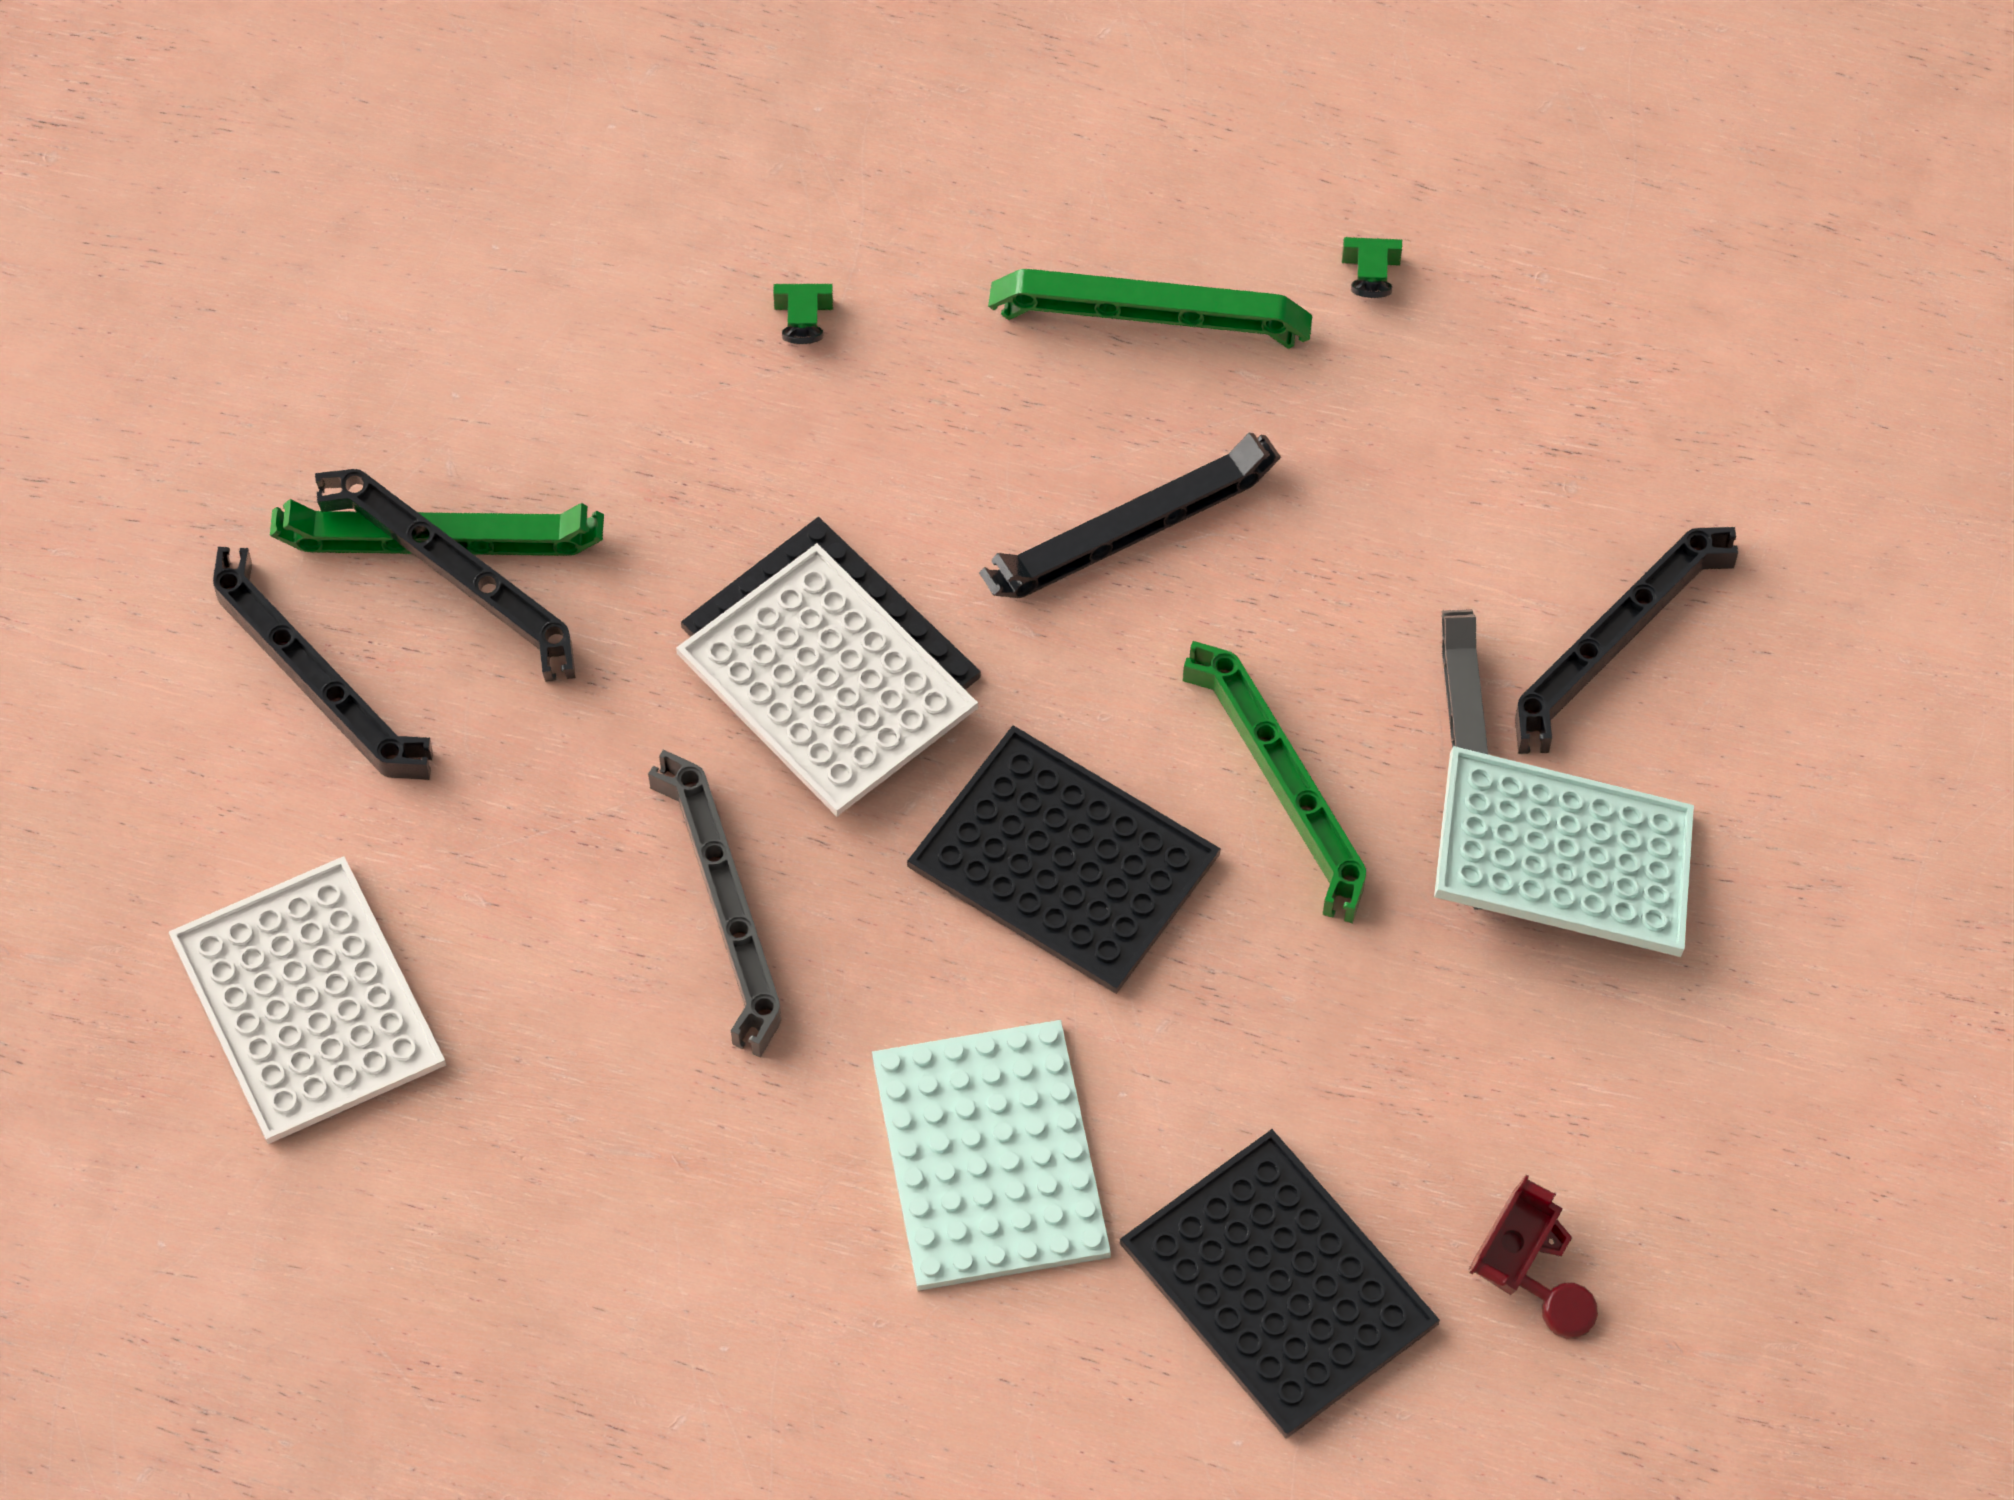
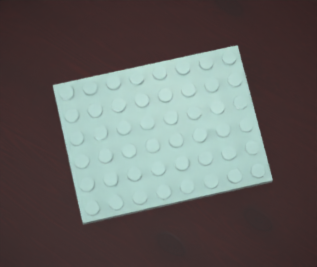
(1565, 851)
(990, 1155)

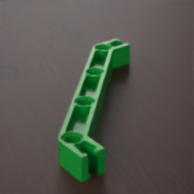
(1151, 303)
(477, 532)
(1282, 770)

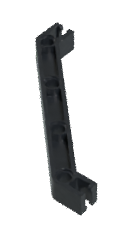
(1132, 521)
(450, 561)
(1619, 627)
(315, 674)

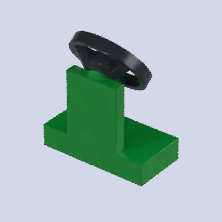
(1372, 260)
(802, 306)

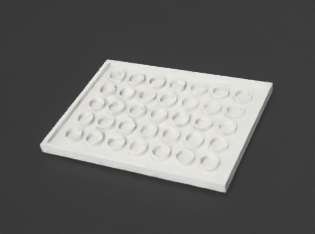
(827, 679)
(306, 999)

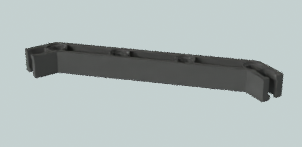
(1463, 681)
(725, 896)

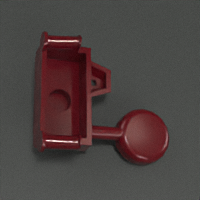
(1511, 1247)

